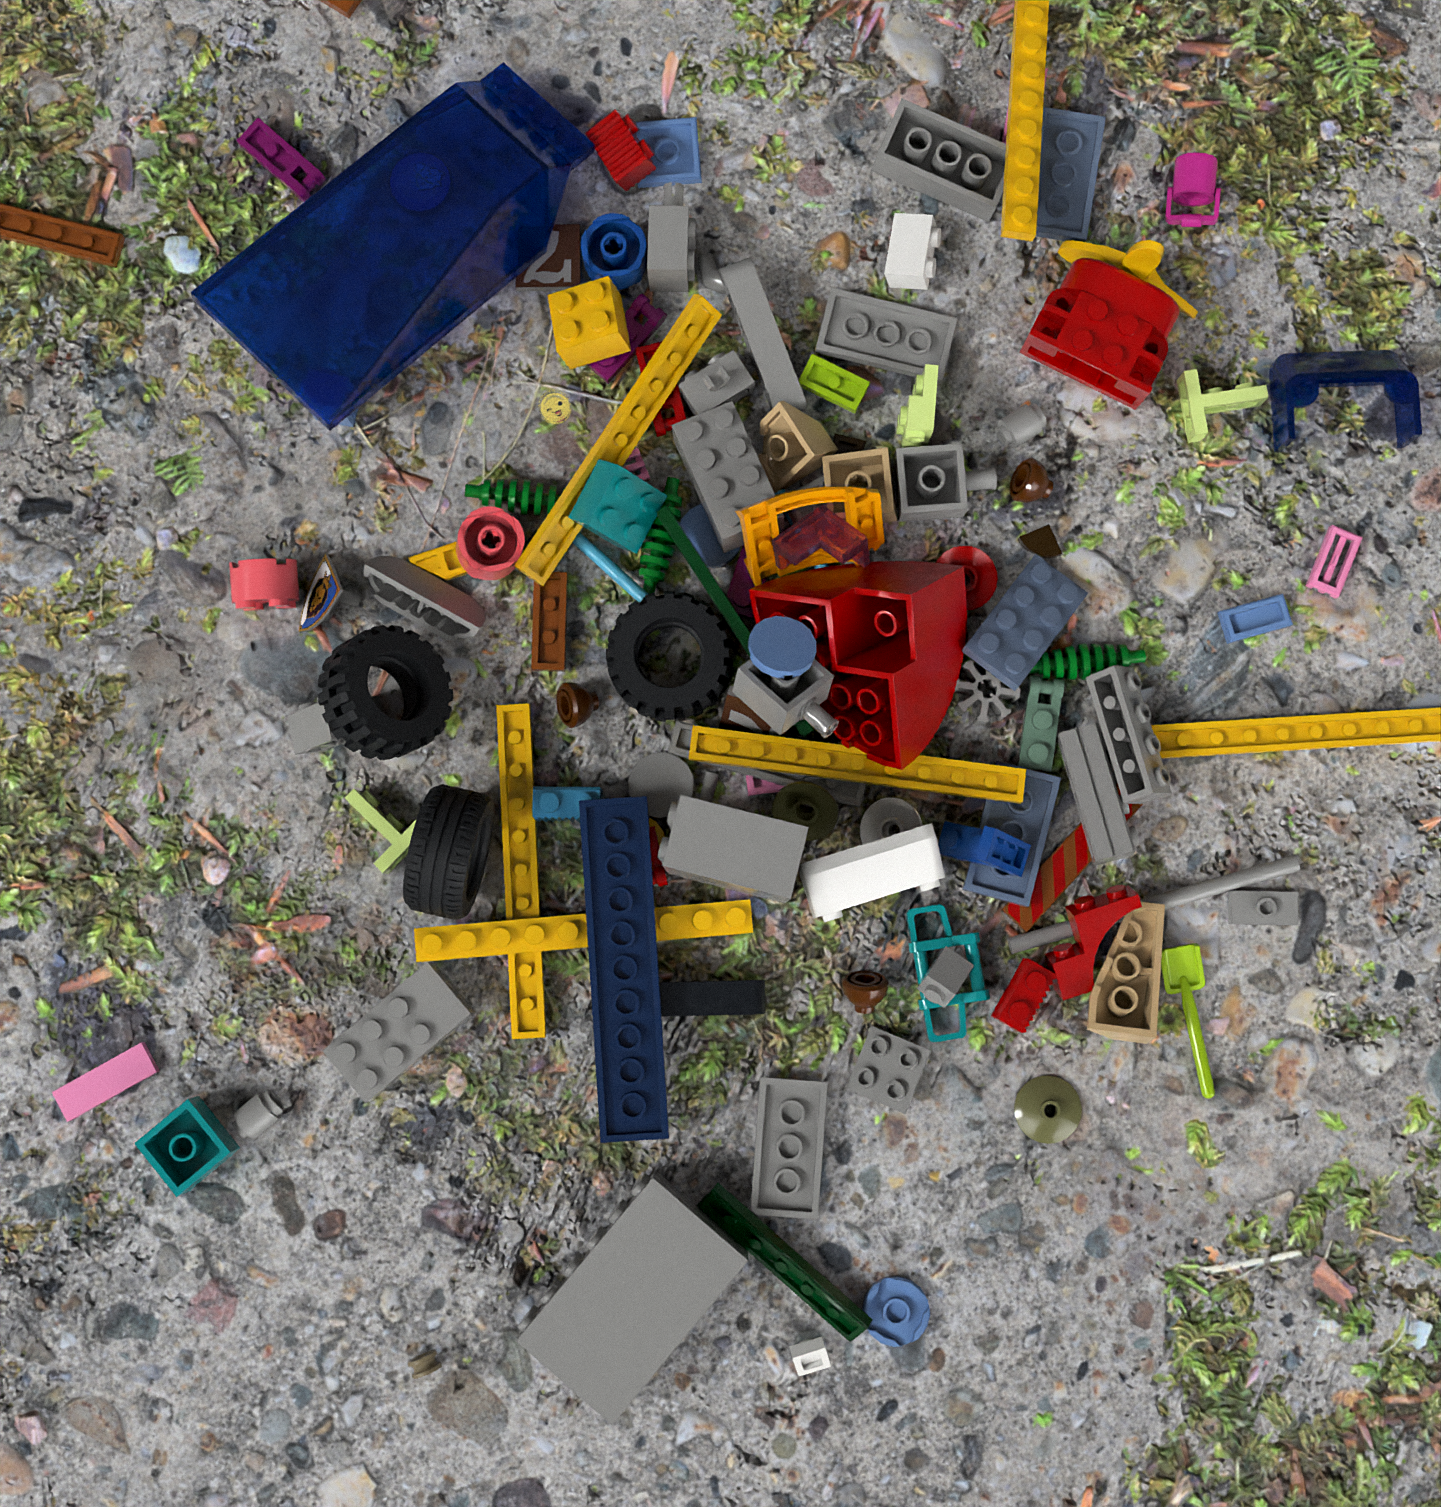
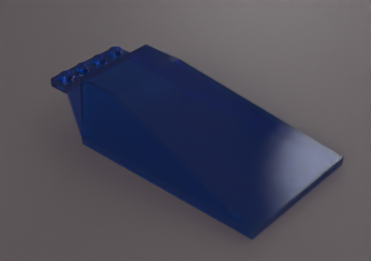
(400, 244)

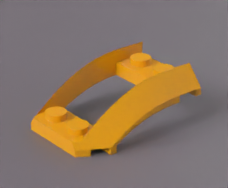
(761, 525)

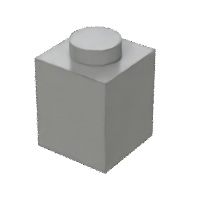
(945, 977)

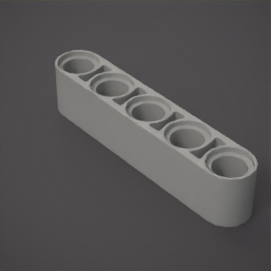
(761, 334)

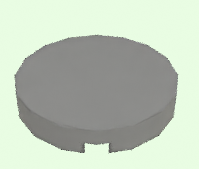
(662, 780)

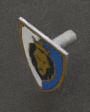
(324, 596)

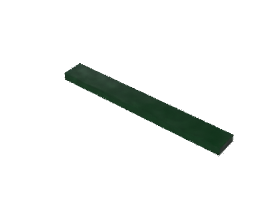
(712, 587)

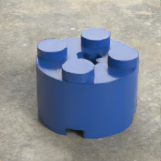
(618, 233)

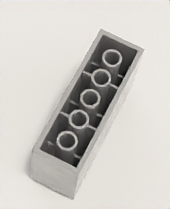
(732, 849)
(631, 1295)

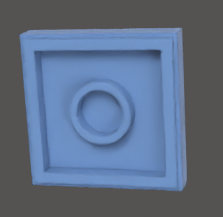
(675, 151)

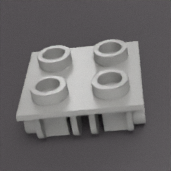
(888, 1069)

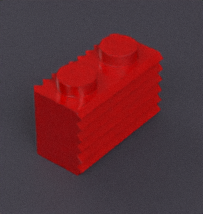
(621, 150)
(1023, 995)

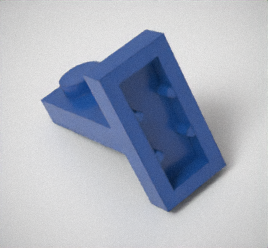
(984, 847)

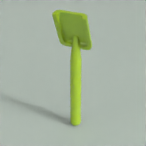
(1181, 974)

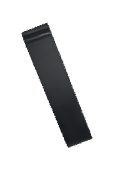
(713, 998)

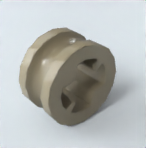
(424, 1364)

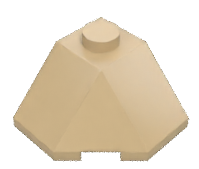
(792, 445)

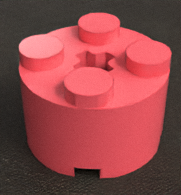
(502, 530)
(264, 582)

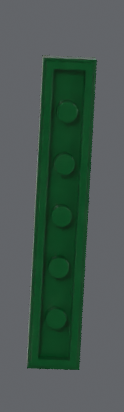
(784, 1262)

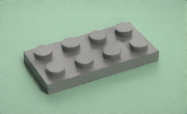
(884, 334)
(788, 1147)

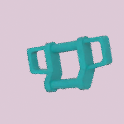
(919, 950)

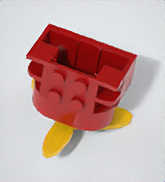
(1108, 320)

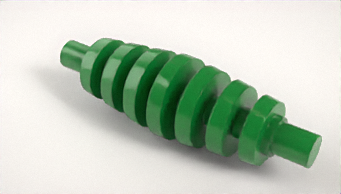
(513, 495)
(659, 539)
(1084, 661)

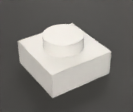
(810, 1356)

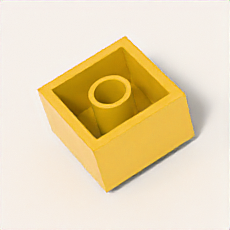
(589, 322)

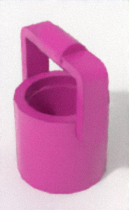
(1194, 186)

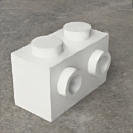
(912, 251)

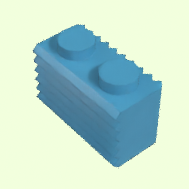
(561, 802)

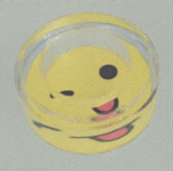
(554, 406)

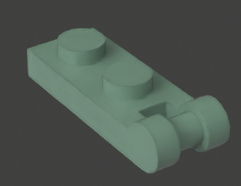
(1040, 724)

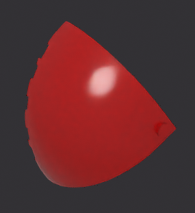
(888, 640)

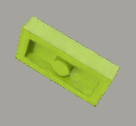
(833, 383)

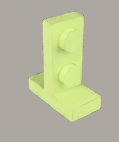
(1213, 400)
(387, 825)

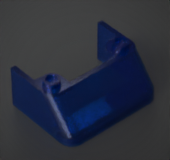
(1298, 376)

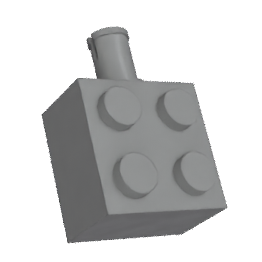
(671, 243)
(935, 483)
(787, 699)

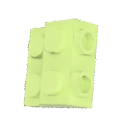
(918, 416)

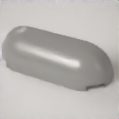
(424, 598)

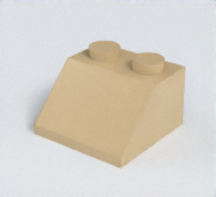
(865, 470)

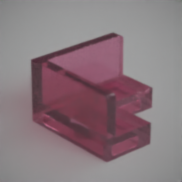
(824, 531)

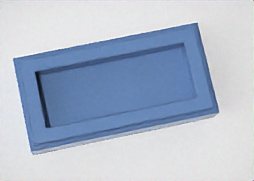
(1255, 618)

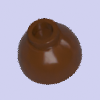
(1030, 482)
(575, 704)
(865, 989)

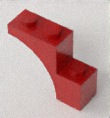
(1089, 921)

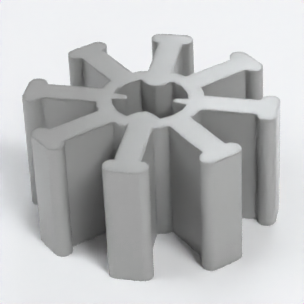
(976, 697)

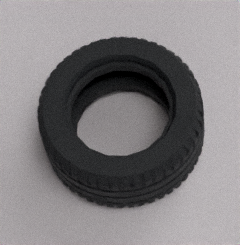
(448, 852)

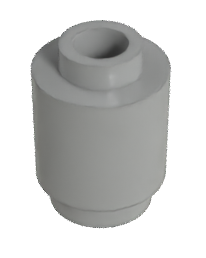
(1020, 425)
(257, 1114)

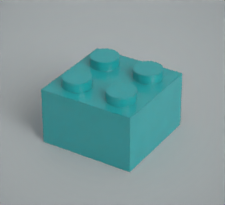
(617, 506)
(187, 1145)

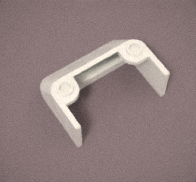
(872, 871)

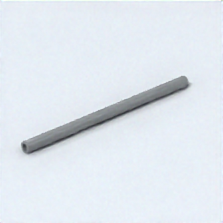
(1169, 899)

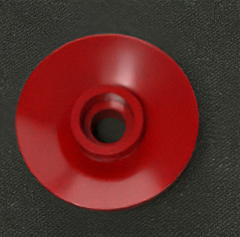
(979, 571)

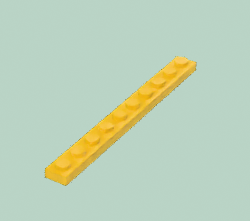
(1025, 120)
(621, 433)
(1299, 733)
(851, 764)
(520, 865)
(571, 931)

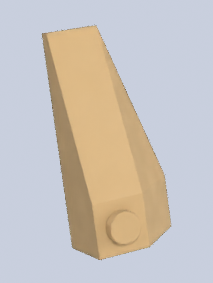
(1128, 985)

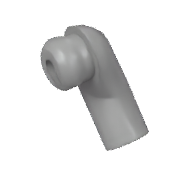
(710, 274)

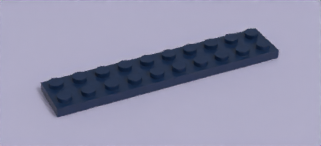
(624, 969)

